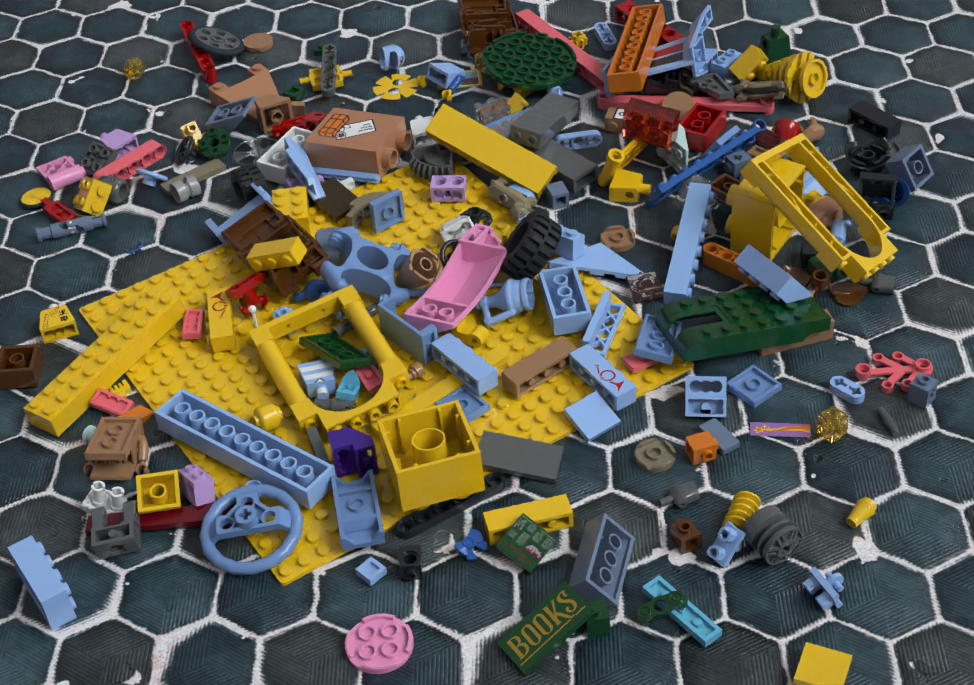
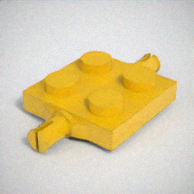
(315, 78)

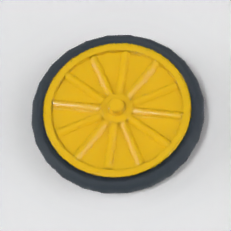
(32, 197)

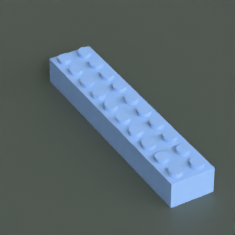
(245, 447)

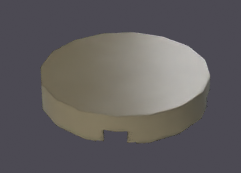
(654, 455)

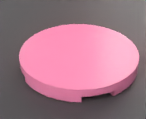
(379, 644)

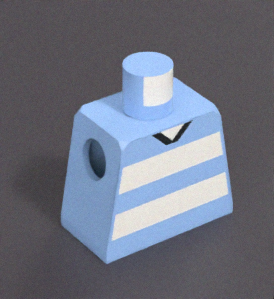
(318, 378)

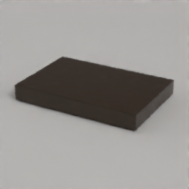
(336, 200)

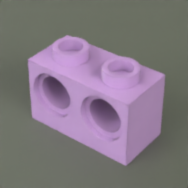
(448, 188)
(196, 485)

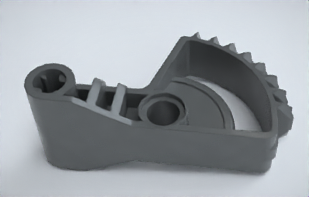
(440, 160)

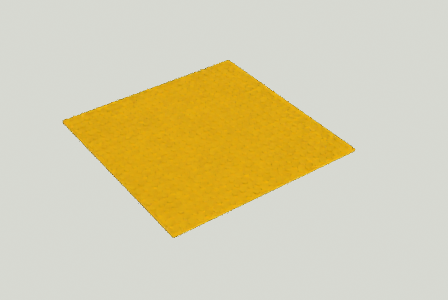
(240, 381)

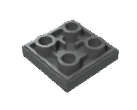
(97, 157)

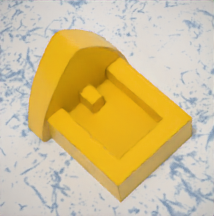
(517, 102)

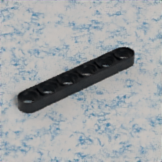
(452, 508)

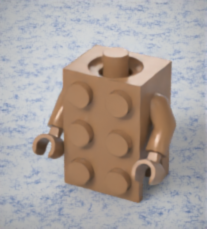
(117, 449)

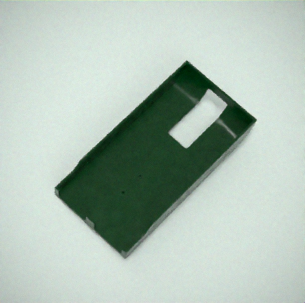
(748, 323)

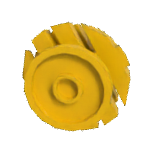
(800, 71)

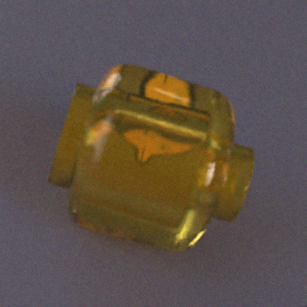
(133, 68)

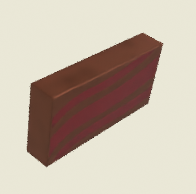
(769, 139)

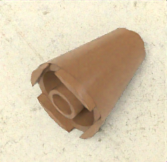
(419, 269)

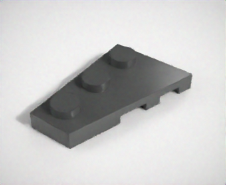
(712, 85)

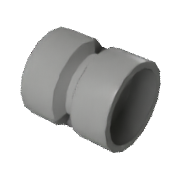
(183, 189)

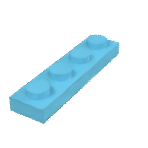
(690, 618)

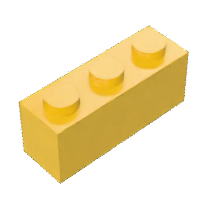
(276, 254)

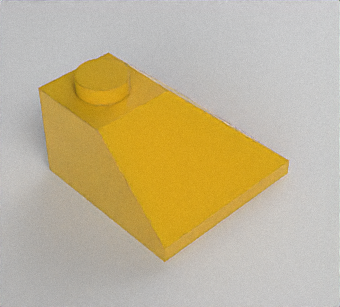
(158, 491)

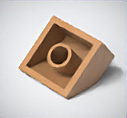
(272, 110)

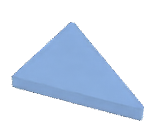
(598, 260)

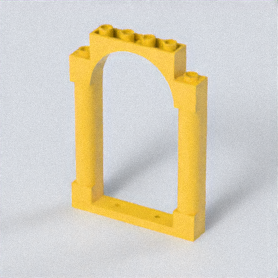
(829, 249)
(303, 410)

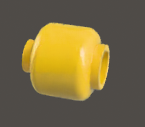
(267, 417)

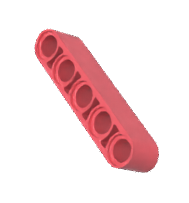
(138, 158)

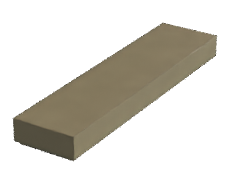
(201, 173)

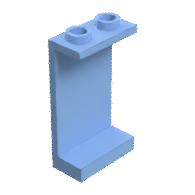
(259, 199)

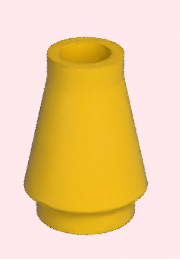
(861, 512)

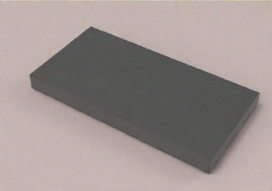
(520, 456)

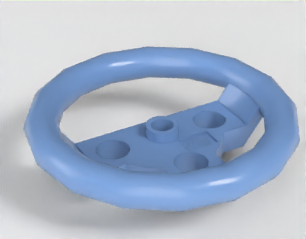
(251, 520)

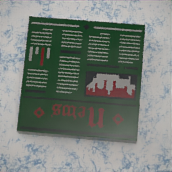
(526, 543)

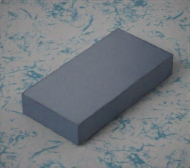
(726, 441)

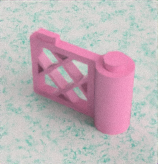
(60, 174)

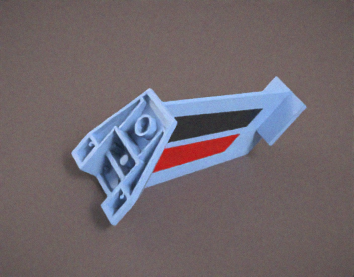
(680, 52)

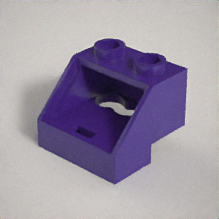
(350, 452)

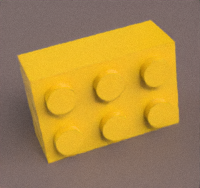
(293, 203)

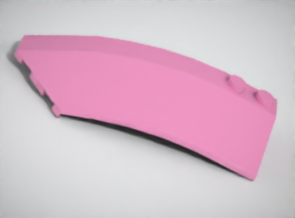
(461, 281)

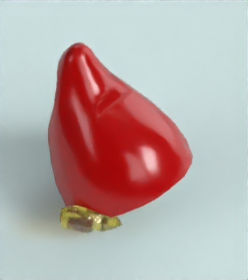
(787, 128)

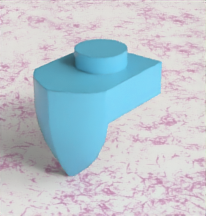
(349, 387)

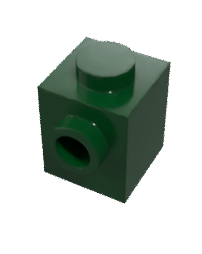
(599, 622)

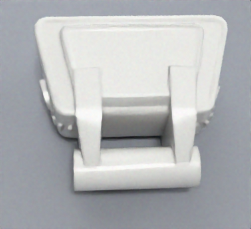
(455, 228)

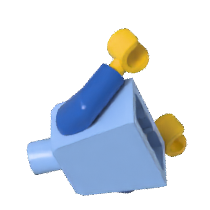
(445, 75)

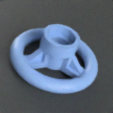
(149, 177)

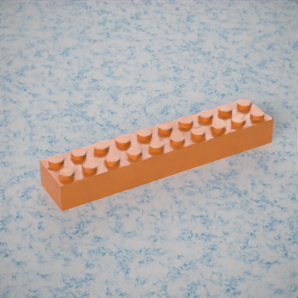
(636, 49)

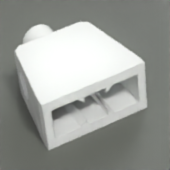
(418, 131)

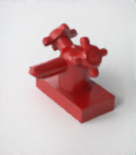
(249, 296)

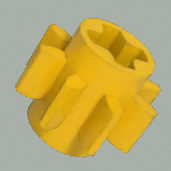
(579, 39)

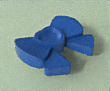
(473, 540)

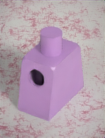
(120, 141)

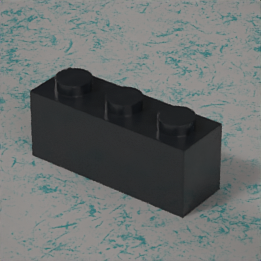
(874, 120)

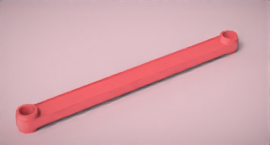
(763, 105)

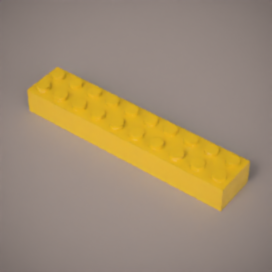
(104, 361)

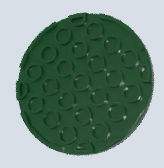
(529, 61)

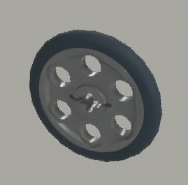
(216, 41)

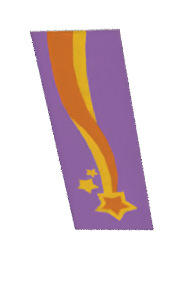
(780, 429)

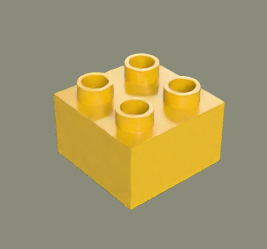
(756, 218)
(431, 455)

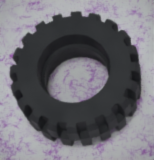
(531, 246)

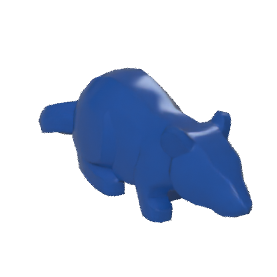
(312, 291)

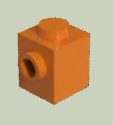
(701, 447)

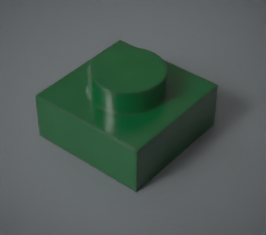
(319, 48)
(294, 92)

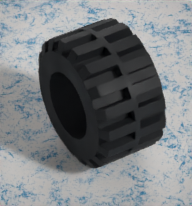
(243, 178)

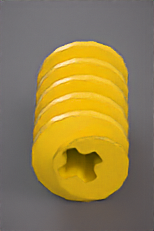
(742, 508)

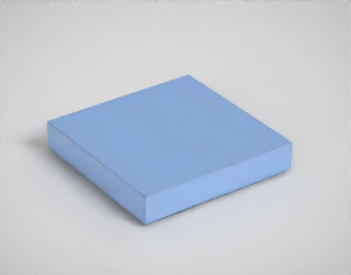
(592, 416)

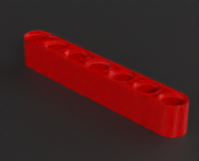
(201, 58)

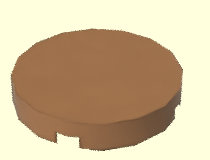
(258, 42)
(679, 101)
(618, 238)

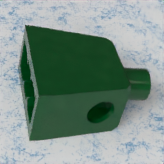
(775, 44)

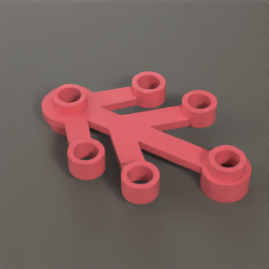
(864, 371)

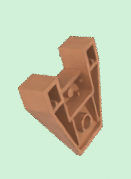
(258, 84)

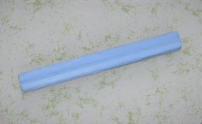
(344, 174)

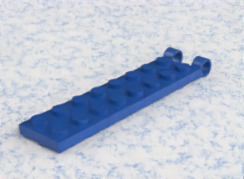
(710, 160)

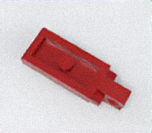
(286, 125)
(57, 210)

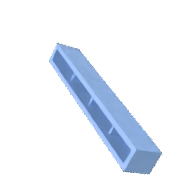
(688, 242)

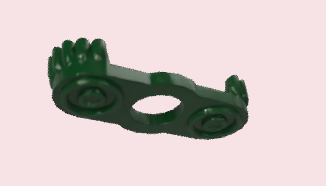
(646, 612)

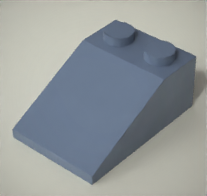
(230, 114)

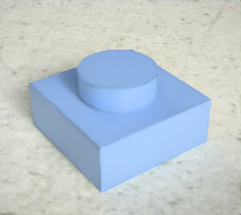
(371, 571)

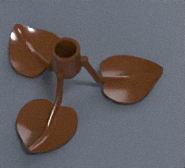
(845, 293)

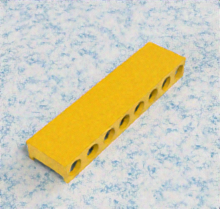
(490, 150)

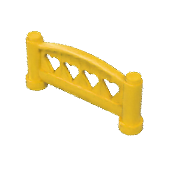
(619, 159)

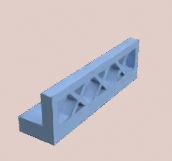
(597, 327)

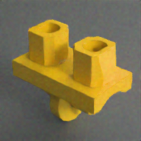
(192, 129)

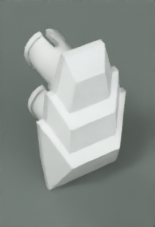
(101, 497)

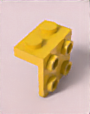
(92, 196)

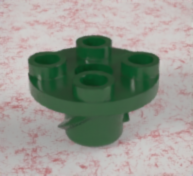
(215, 143)

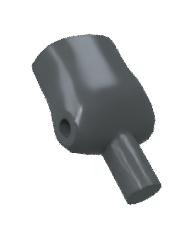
(880, 283)
(681, 495)

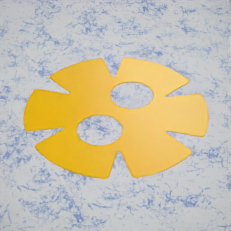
(387, 84)

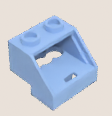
(705, 394)

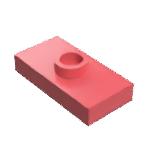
(193, 324)
(637, 363)
(110, 402)

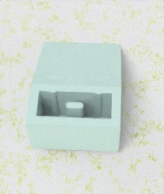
(678, 154)

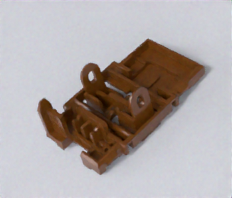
(487, 22)
(269, 224)

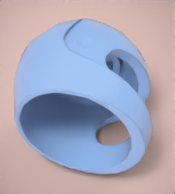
(391, 57)

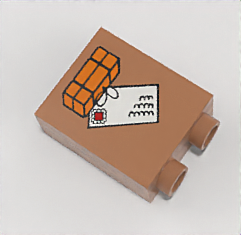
(358, 141)

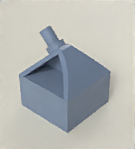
(911, 166)

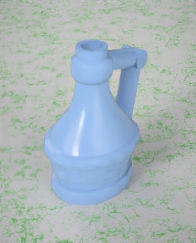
(512, 298)

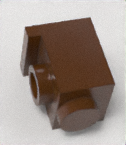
(684, 531)

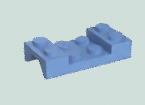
(358, 512)

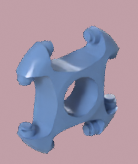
(366, 266)

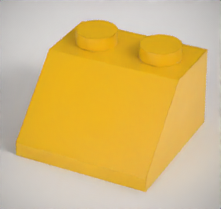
(749, 63)

